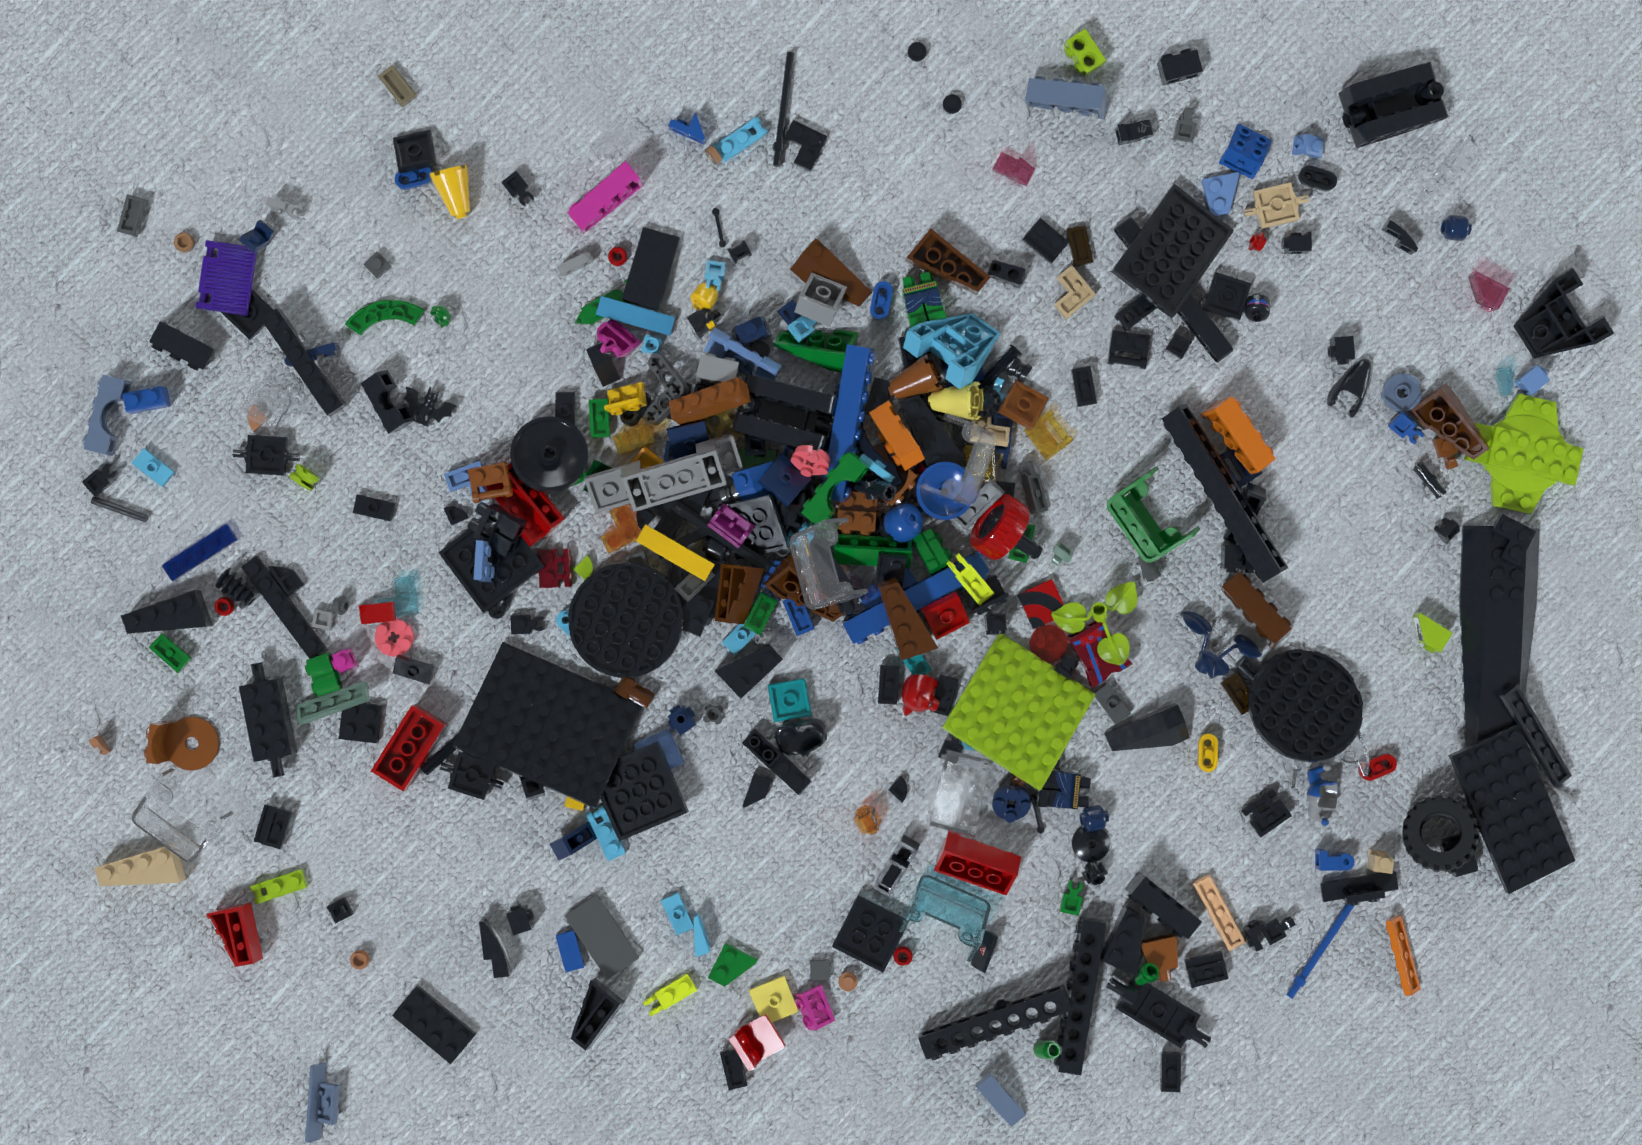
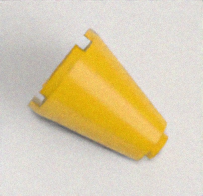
(454, 189)

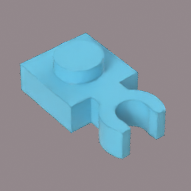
(714, 273)

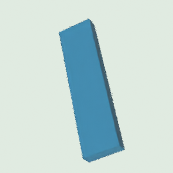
(635, 315)

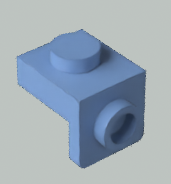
(1308, 145)

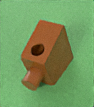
(1162, 953)

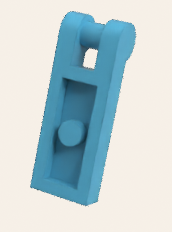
(740, 139)
(605, 834)

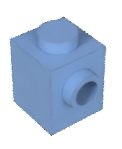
(1532, 380)

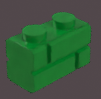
(931, 551)

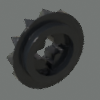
(994, 397)

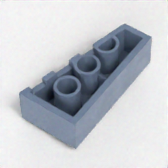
(1067, 96)

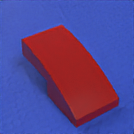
(377, 612)

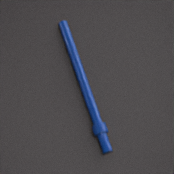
(1300, 980)

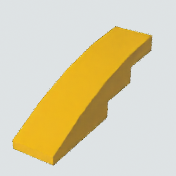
(675, 552)

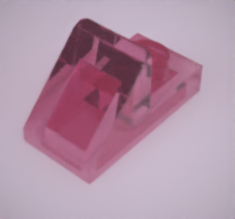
(1014, 168)

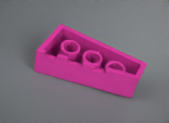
(605, 197)

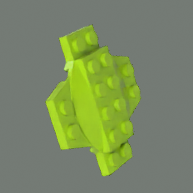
(1526, 454)

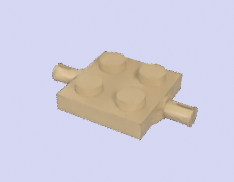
(1276, 205)

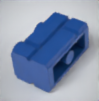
(146, 400)

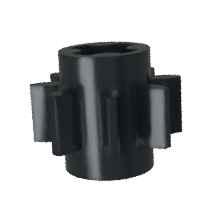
(1094, 873)

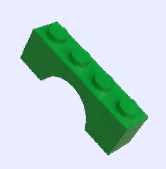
(820, 506)

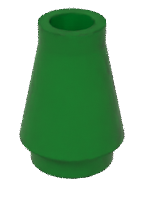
(1147, 974)

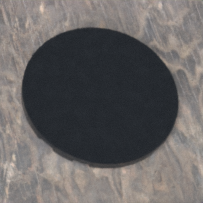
(626, 620)
(1305, 705)

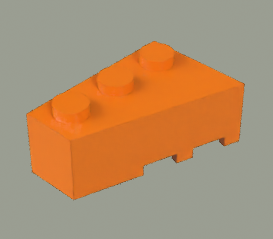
(896, 436)

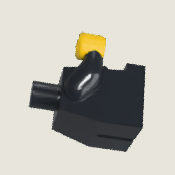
(703, 321)

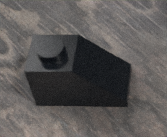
(603, 365)

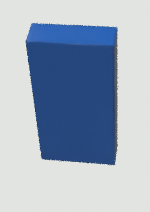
(570, 951)

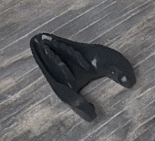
(1355, 382)

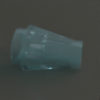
(1504, 380)

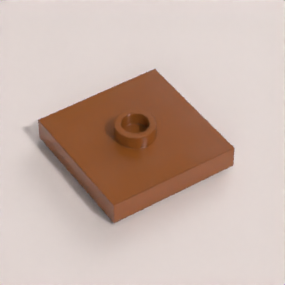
(1023, 405)

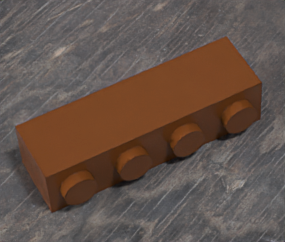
(709, 401)

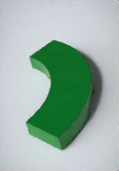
(382, 311)

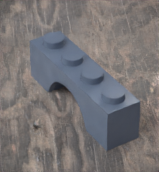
(99, 437)

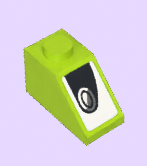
(1430, 633)

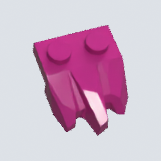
(616, 339)

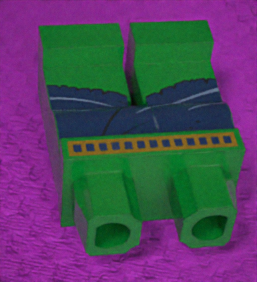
(923, 294)

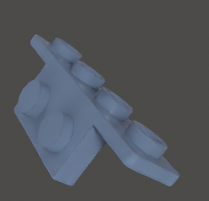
(322, 1102)

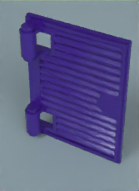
(226, 278)

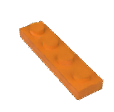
(1403, 955)

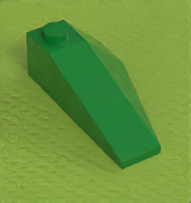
(819, 348)

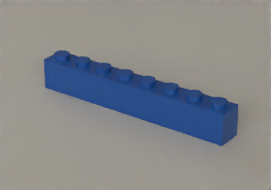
(849, 411)
(919, 594)

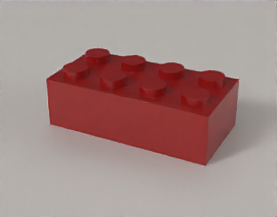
(409, 747)
(977, 863)

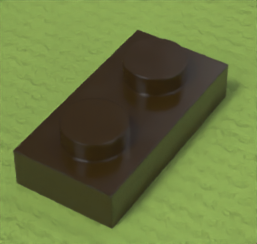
(1236, 692)

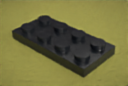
(434, 1024)

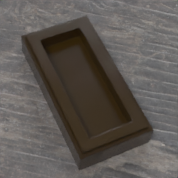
(1079, 245)

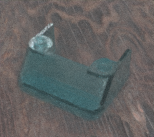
(950, 906)

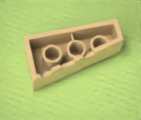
(148, 867)

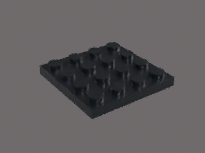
(509, 571)
(642, 792)

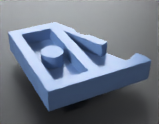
(1220, 193)

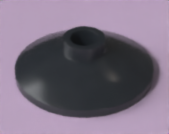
(1083, 851)

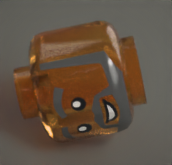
(867, 820)

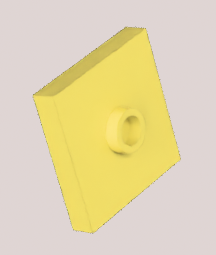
(774, 999)

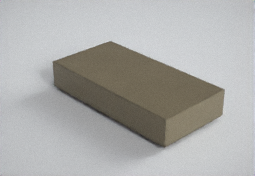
(397, 86)

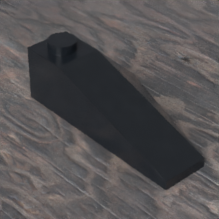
(1153, 730)

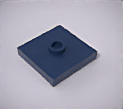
(685, 436)
(784, 480)

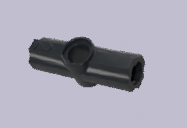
(874, 488)

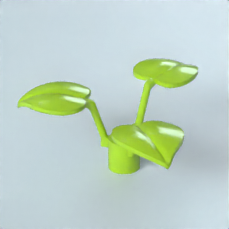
(1122, 598)

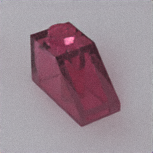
(1487, 291)

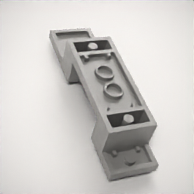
(665, 480)

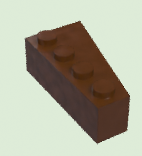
(946, 262)

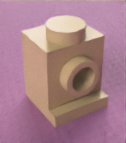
(1380, 861)

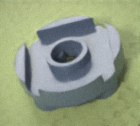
(1390, 395)

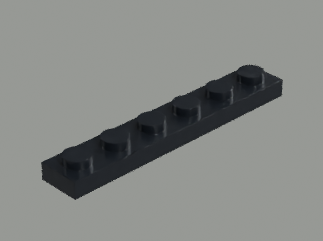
(283, 607)
(1535, 735)

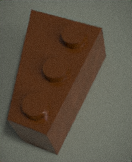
(736, 592)

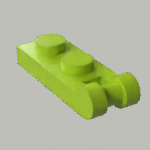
(279, 886)

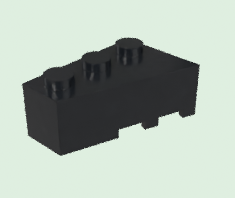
(749, 670)
(596, 1013)

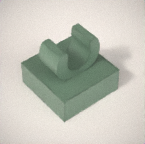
(1061, 553)

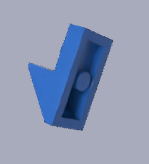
(692, 131)

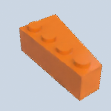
(1239, 434)

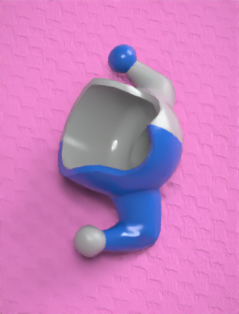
(1321, 794)

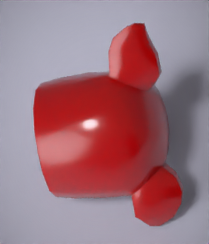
(919, 694)

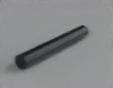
(119, 509)

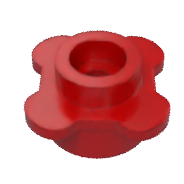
(1257, 242)

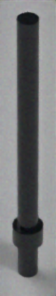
(778, 146)

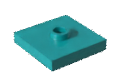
(789, 700)

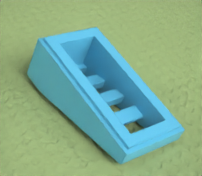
(701, 940)

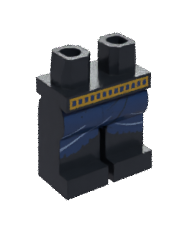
(1068, 793)

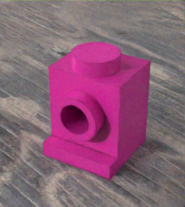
(344, 660)

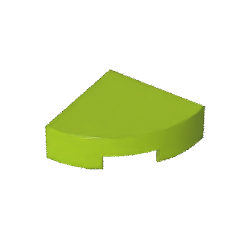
(584, 568)

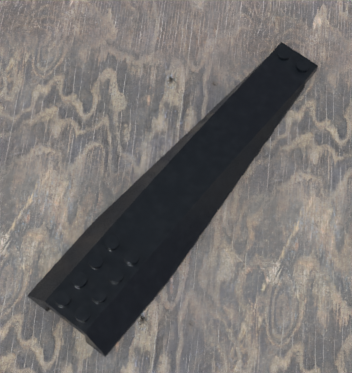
(1495, 625)

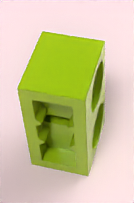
(1089, 51)

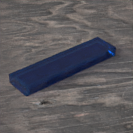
(199, 552)

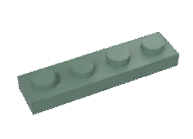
(332, 702)

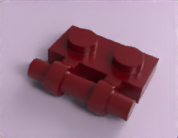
(550, 576)

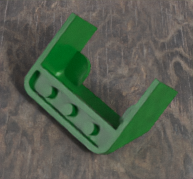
(1139, 524)

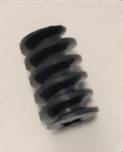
(236, 589)

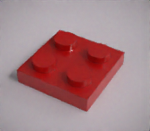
(945, 615)

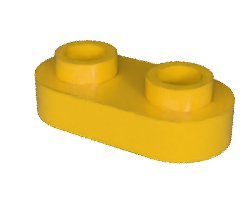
(1209, 752)

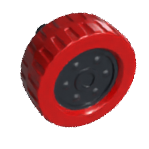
(1002, 529)

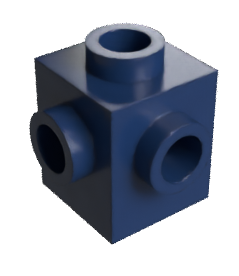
(688, 723)

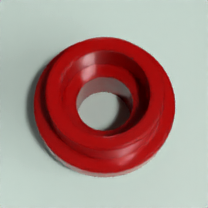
(617, 250)
(218, 606)
(905, 961)

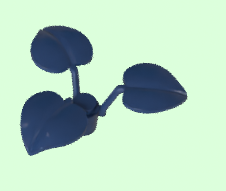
(1208, 661)

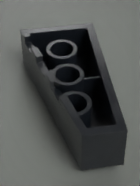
(171, 614)
(1163, 905)

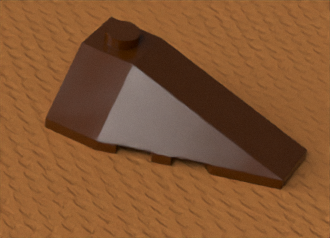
(823, 262)

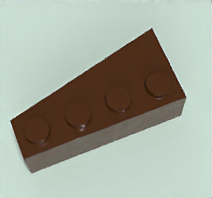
(1257, 609)
(905, 624)

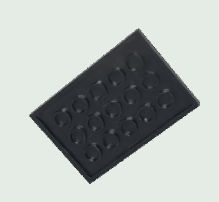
(1172, 251)

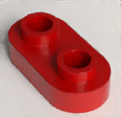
(1377, 769)

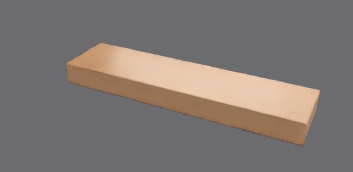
(1219, 912)

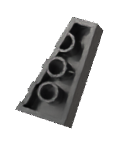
(929, 434)

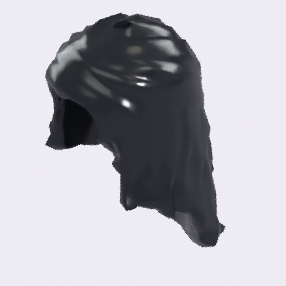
(801, 737)

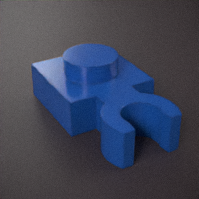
(1404, 425)

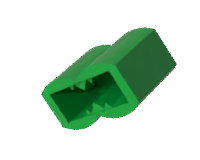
(323, 675)

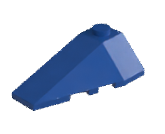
(747, 481)

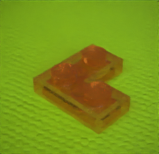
(626, 531)

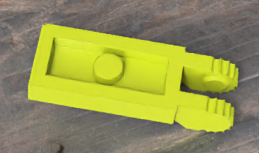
(971, 581)
(671, 993)

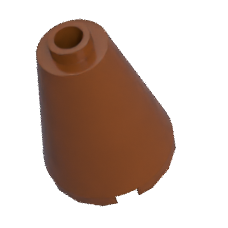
(916, 379)

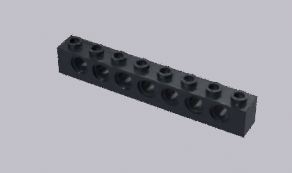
(1001, 1013)
(1074, 1063)

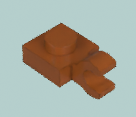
(1446, 450)

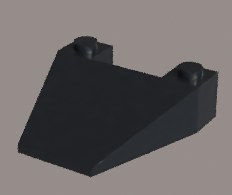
(1553, 323)

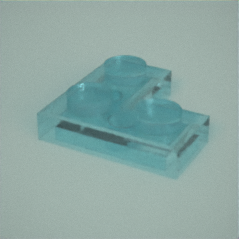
(406, 596)

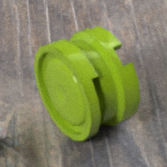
(304, 477)

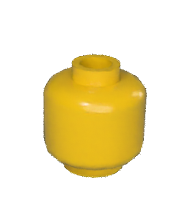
(703, 297)

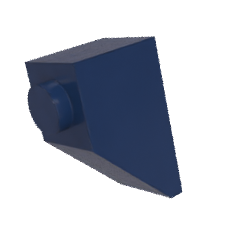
(573, 841)

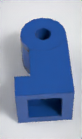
(1333, 862)

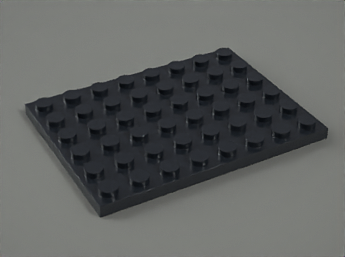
(548, 725)

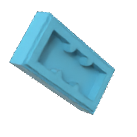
(153, 467)
(878, 468)
(738, 638)
(677, 913)

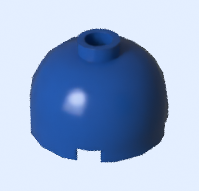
(903, 522)

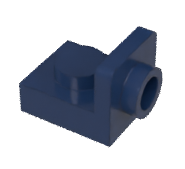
(257, 237)

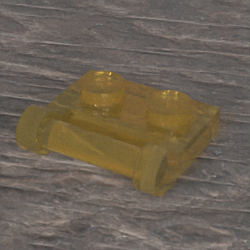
(1044, 440)

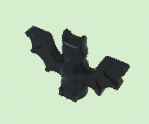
(426, 410)

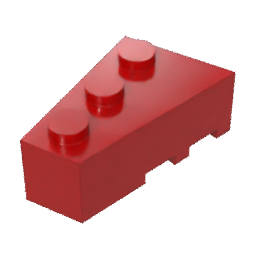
(239, 933)

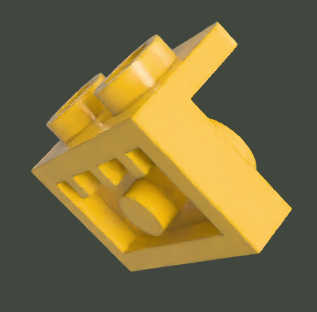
(626, 398)

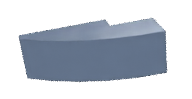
(1000, 1099)

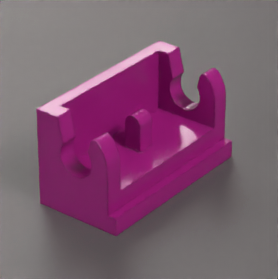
(731, 525)

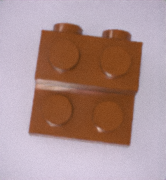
(860, 514)

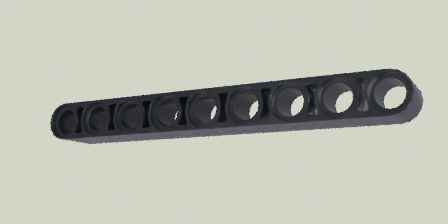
(1190, 311)

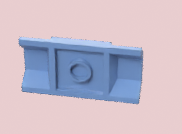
(749, 361)

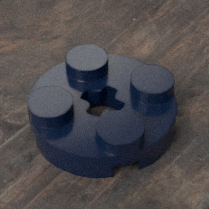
(1011, 812)

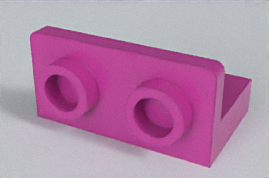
(814, 1008)

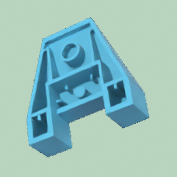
(958, 341)

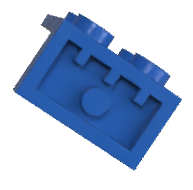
(1245, 151)

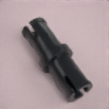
(1429, 480)

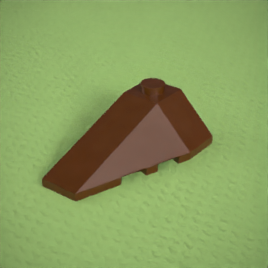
(1449, 419)
(785, 584)

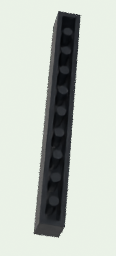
(1224, 493)

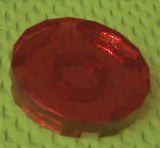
(1048, 643)

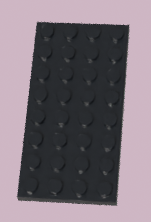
(1512, 808)

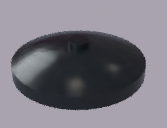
(549, 454)

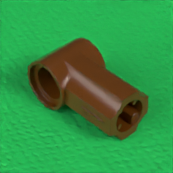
(632, 690)

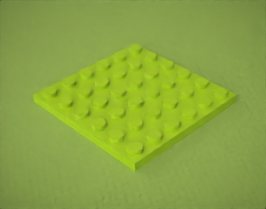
(1018, 711)

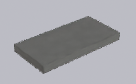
(601, 936)

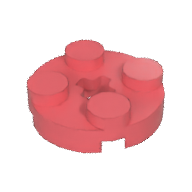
(810, 461)
(387, 646)

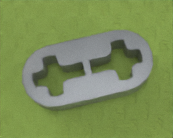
(575, 263)

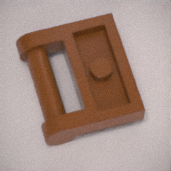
(490, 475)

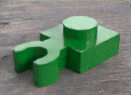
(1071, 901)

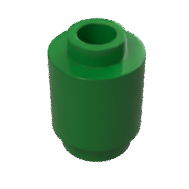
(1046, 1049)

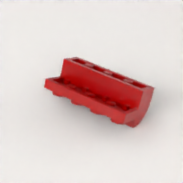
(530, 506)

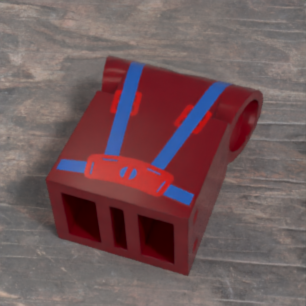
(1085, 647)

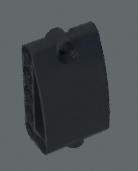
(1392, 104)
(786, 414)

